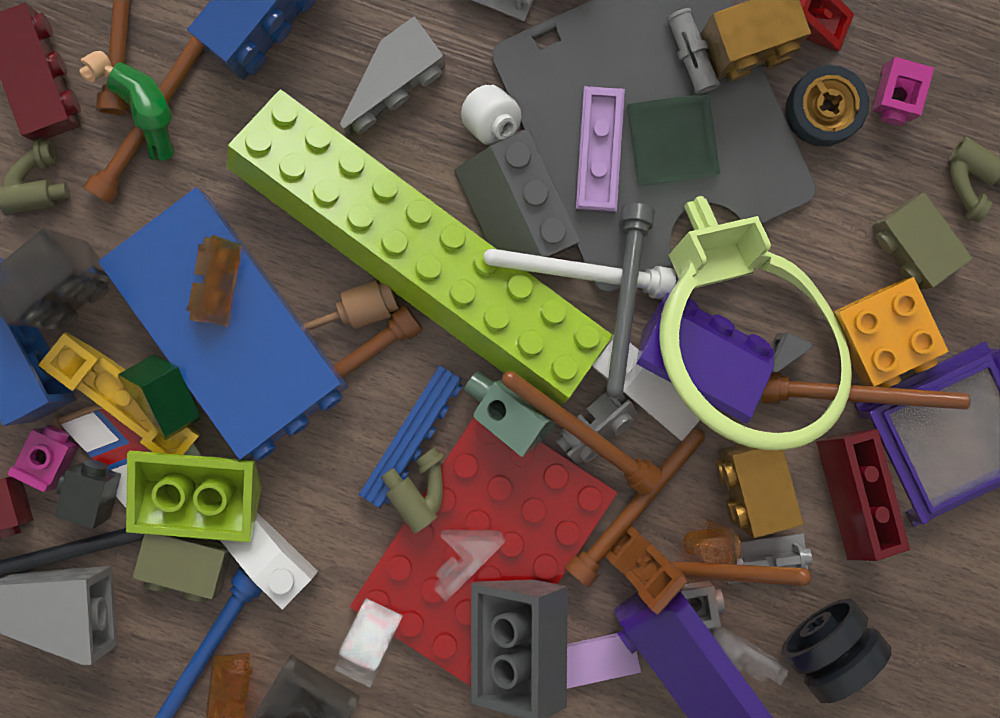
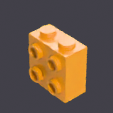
(890, 334)

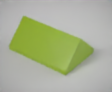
(191, 496)

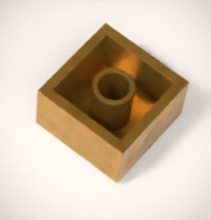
(754, 35)
(759, 490)

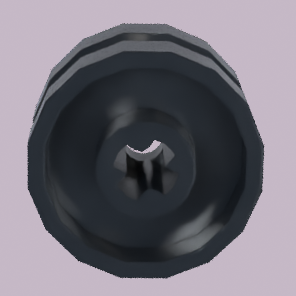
(836, 651)

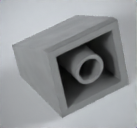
(61, 611)

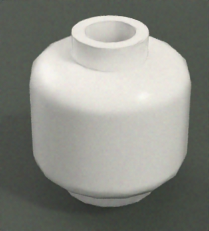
(490, 114)

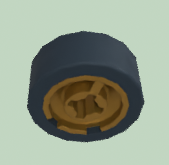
(827, 127)

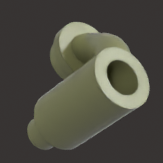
(980, 162)
(31, 196)
(406, 498)

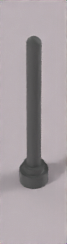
(636, 220)

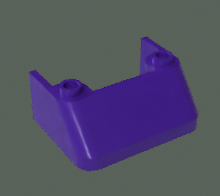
(687, 660)

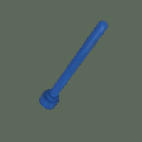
(242, 591)

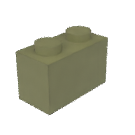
(921, 242)
(183, 565)

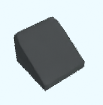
(787, 349)

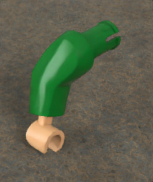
(143, 95)

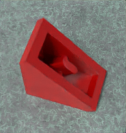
(827, 22)

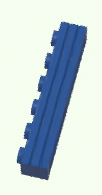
(412, 433)

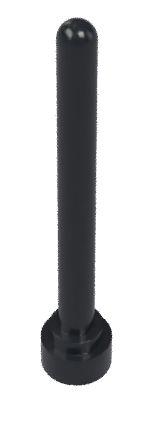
(67, 551)

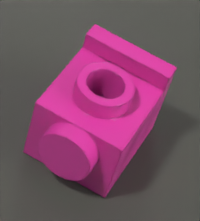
(911, 81)
(58, 453)

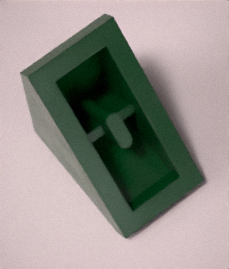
(161, 395)

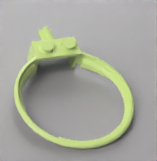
(721, 254)

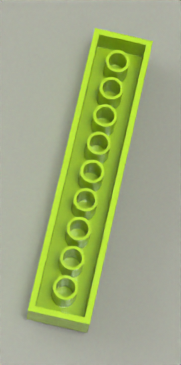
(414, 247)

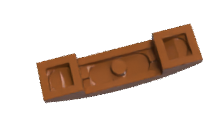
(647, 569)

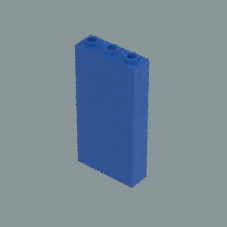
(249, 377)

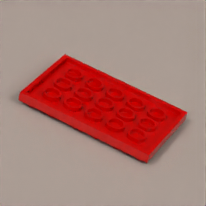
(535, 500)

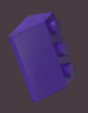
(720, 360)

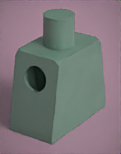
(508, 414)

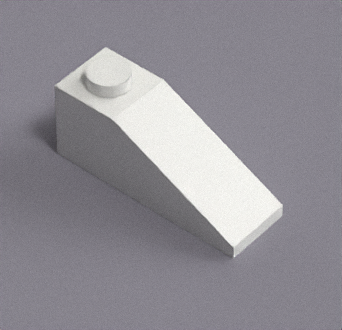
(650, 393)
(272, 563)

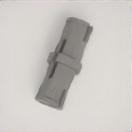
(693, 51)

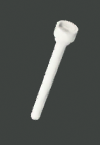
(652, 281)

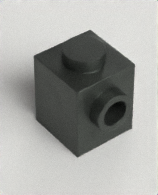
(87, 493)

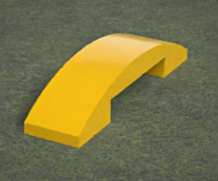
(96, 376)

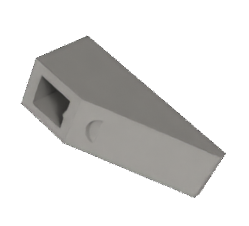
(397, 67)

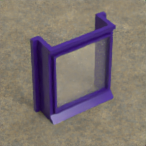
(944, 452)

